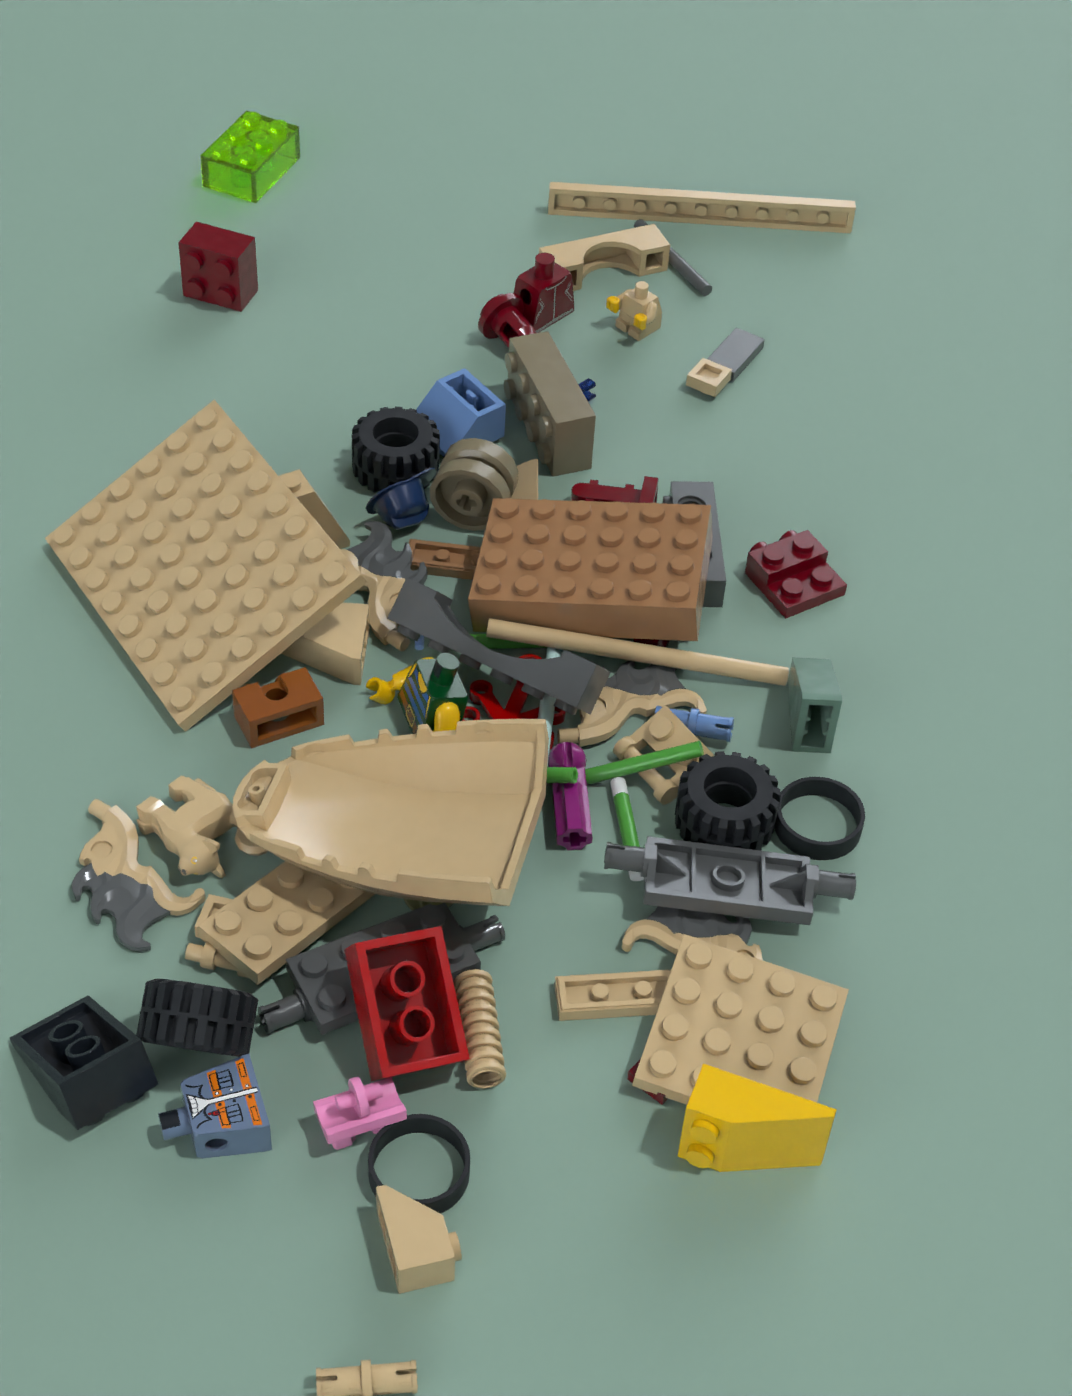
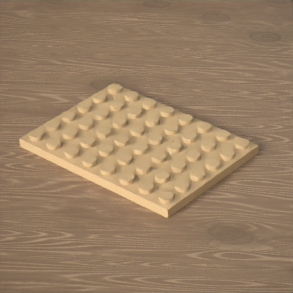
(203, 564)

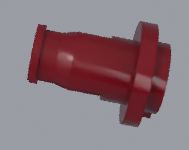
(504, 318)

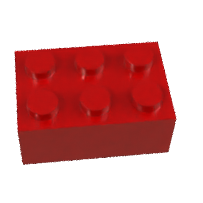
(406, 1003)

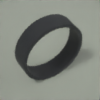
(827, 788)
(424, 1124)

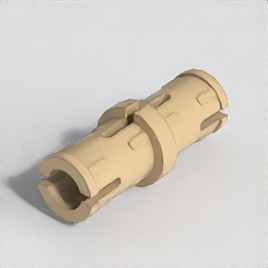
(367, 1379)

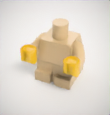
(639, 311)

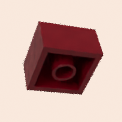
(218, 266)

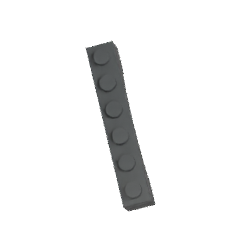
(567, 678)

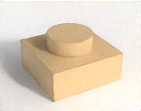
(708, 377)

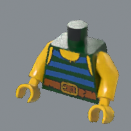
(427, 692)

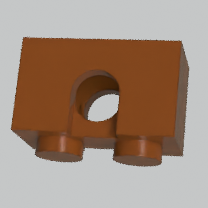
(290, 695)

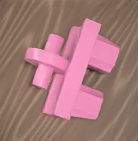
(359, 1111)

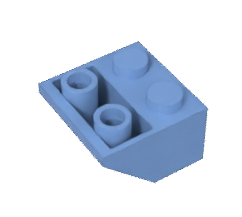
(463, 410)

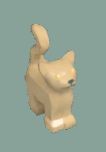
(194, 825)

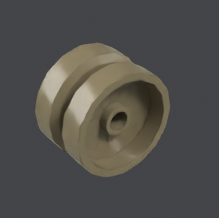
(470, 479)

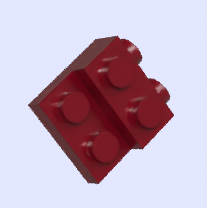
(794, 573)

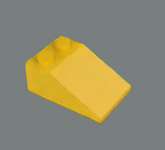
(751, 1125)

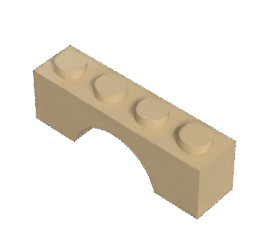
(636, 249)

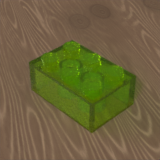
(250, 156)

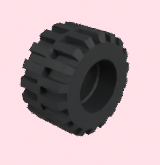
(393, 447)
(733, 782)
(197, 1017)

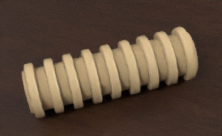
(480, 1028)

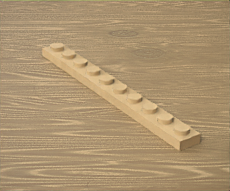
(701, 207)

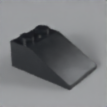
(86, 1061)

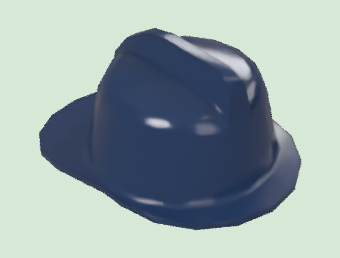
(403, 502)

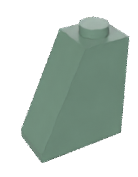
(813, 704)

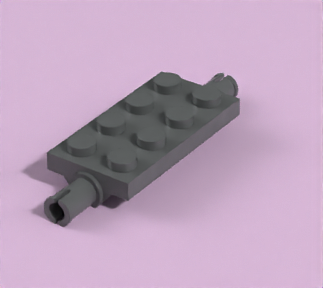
(729, 879)
(322, 974)

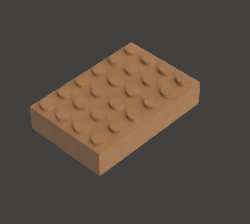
(594, 567)

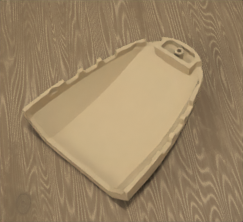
(406, 812)

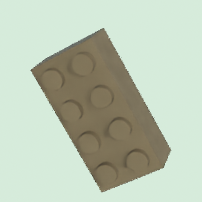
(550, 403)

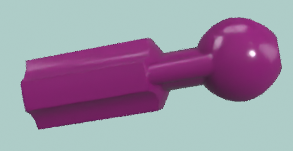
(570, 799)

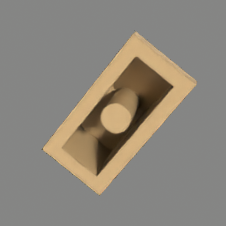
(416, 1241)

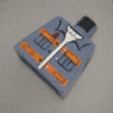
(221, 1111)

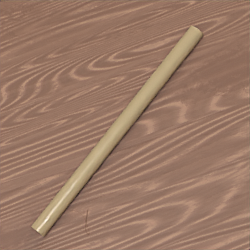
(637, 652)

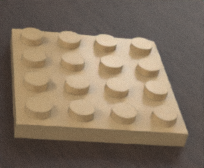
(741, 1020)

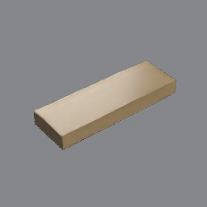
(609, 994)

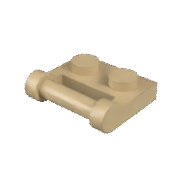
(660, 733)

